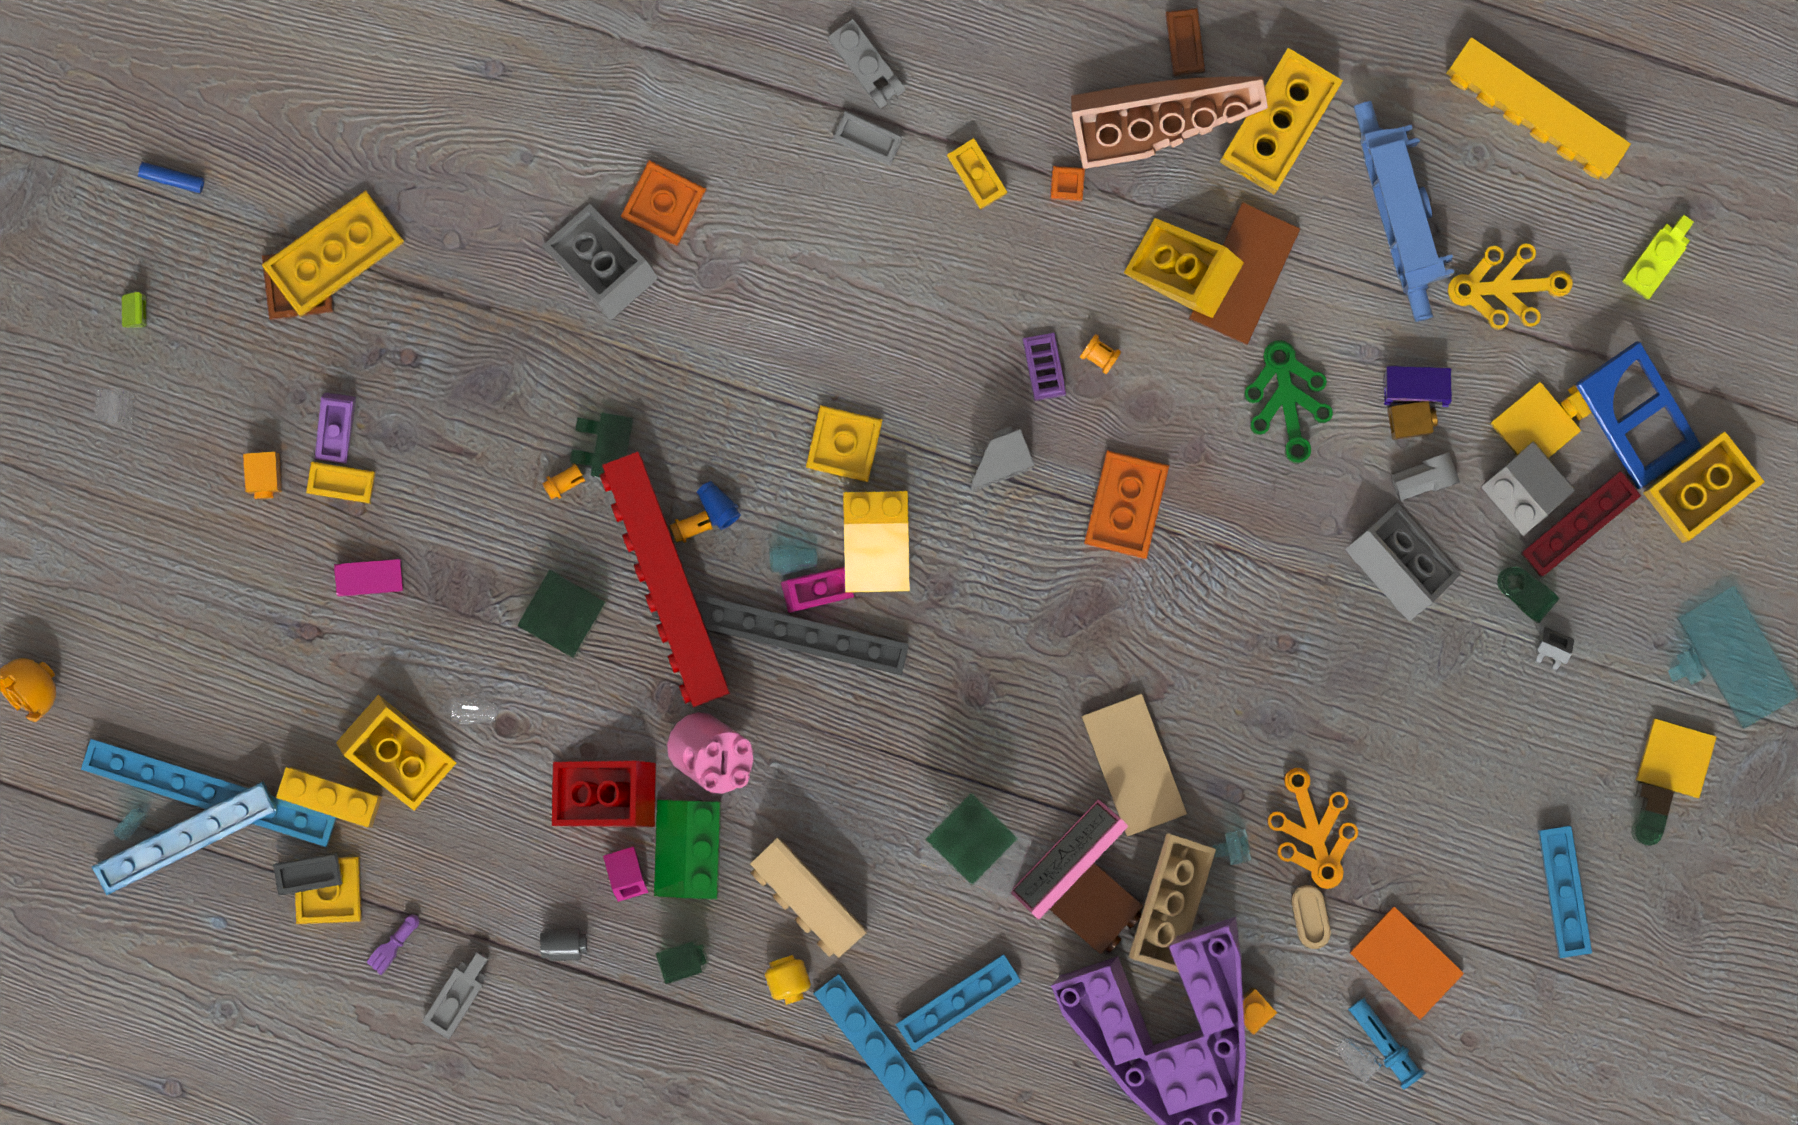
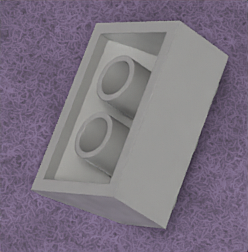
(1403, 562)

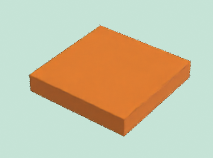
(663, 203)

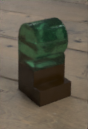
(1653, 814)

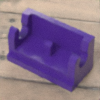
(1417, 384)

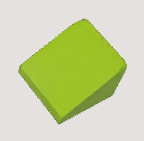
(134, 310)

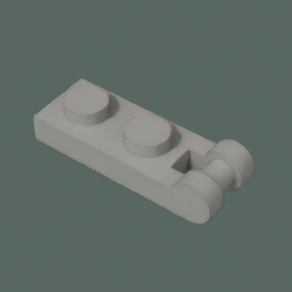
(865, 62)

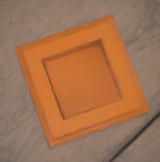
(1067, 183)

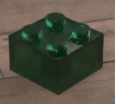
(562, 614)
(971, 838)

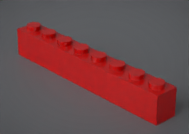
(665, 579)

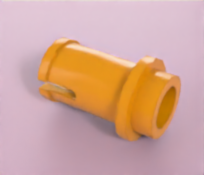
(563, 482)
(688, 527)

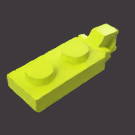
(1658, 258)

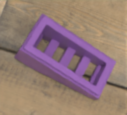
(1046, 393)

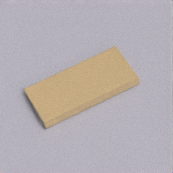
(1134, 764)

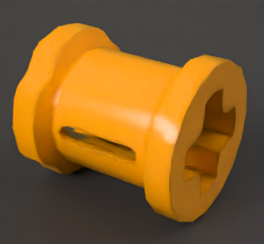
(1100, 354)

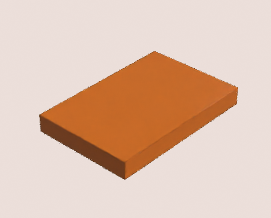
(1126, 504)
(1406, 962)

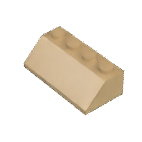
(808, 897)
(1171, 900)

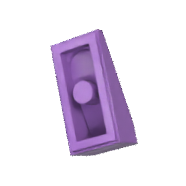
(334, 427)

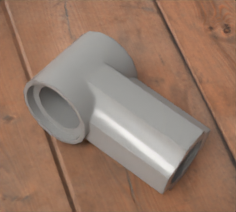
(1431, 475)

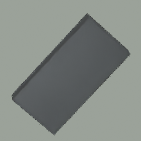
(308, 874)

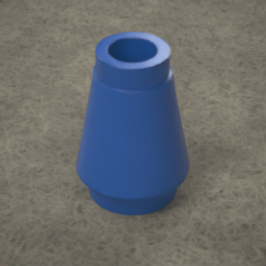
(718, 505)

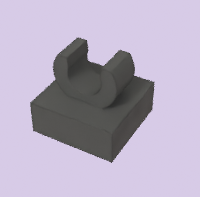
(1555, 646)

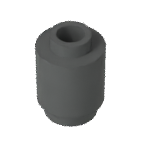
(563, 944)

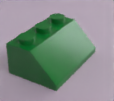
(687, 849)

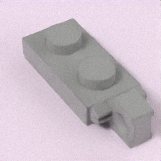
(456, 996)

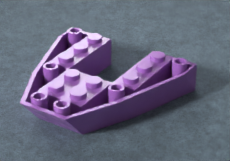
(1184, 1078)

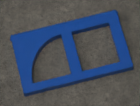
(1598, 393)

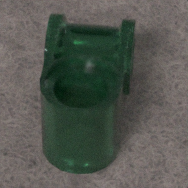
(1531, 596)

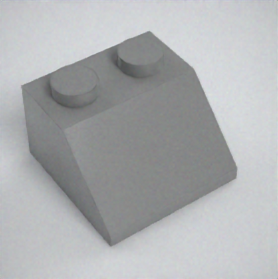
(1004, 458)
(1528, 488)

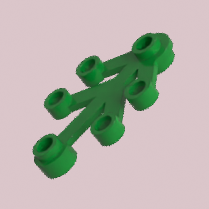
(1286, 396)

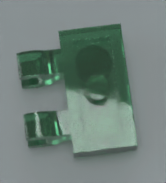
(611, 441)

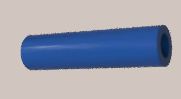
(171, 177)

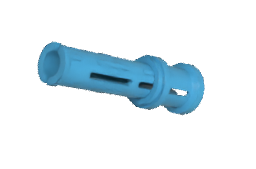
(1395, 1056)

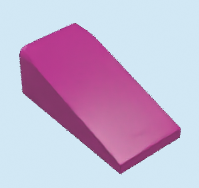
(368, 577)
(815, 590)

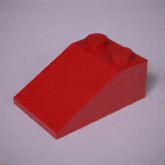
(603, 794)

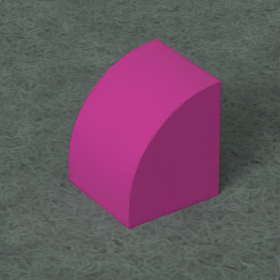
(625, 874)

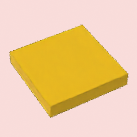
(1536, 419)
(844, 443)
(1676, 758)
(333, 903)

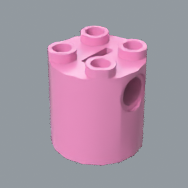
(710, 753)

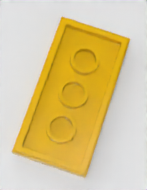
(332, 253)

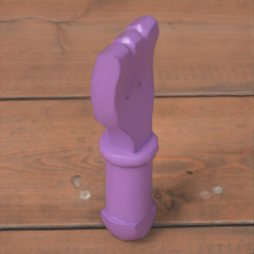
(386, 953)

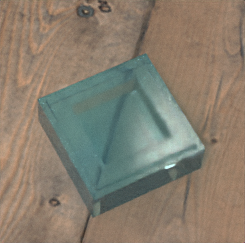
(130, 824)

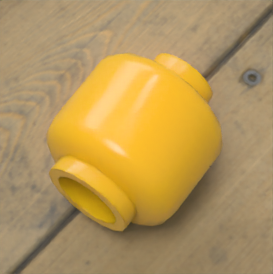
(787, 979)

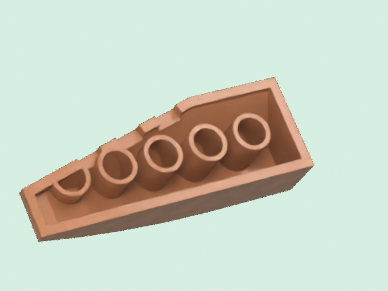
(1147, 117)

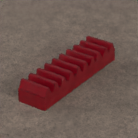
(1580, 524)

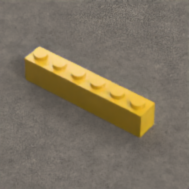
(1538, 109)

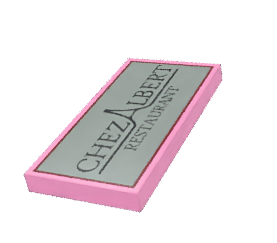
(1069, 859)

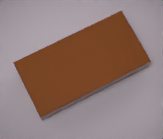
(1185, 42)

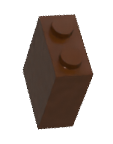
(1097, 909)

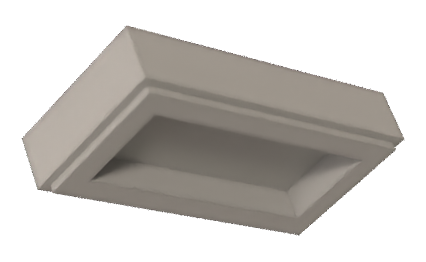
(867, 138)

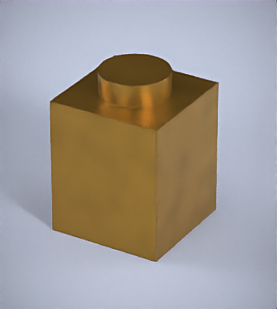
(1412, 420)

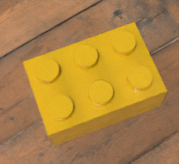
(1703, 487)

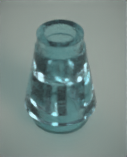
(790, 559)

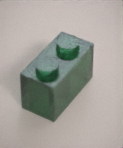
(682, 961)

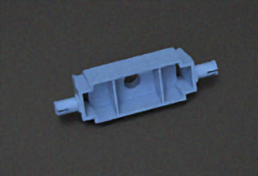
(1402, 208)

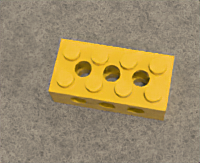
(1303, 116)

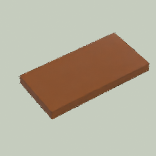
(1264, 247)

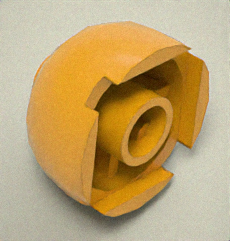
(28, 686)

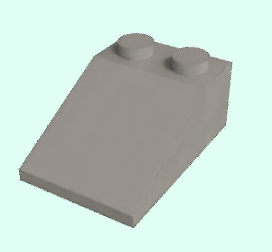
(600, 261)

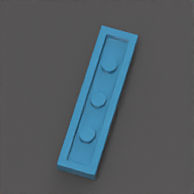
(1564, 891)
(958, 1002)

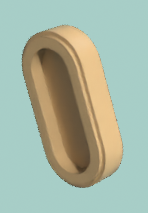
(1310, 917)

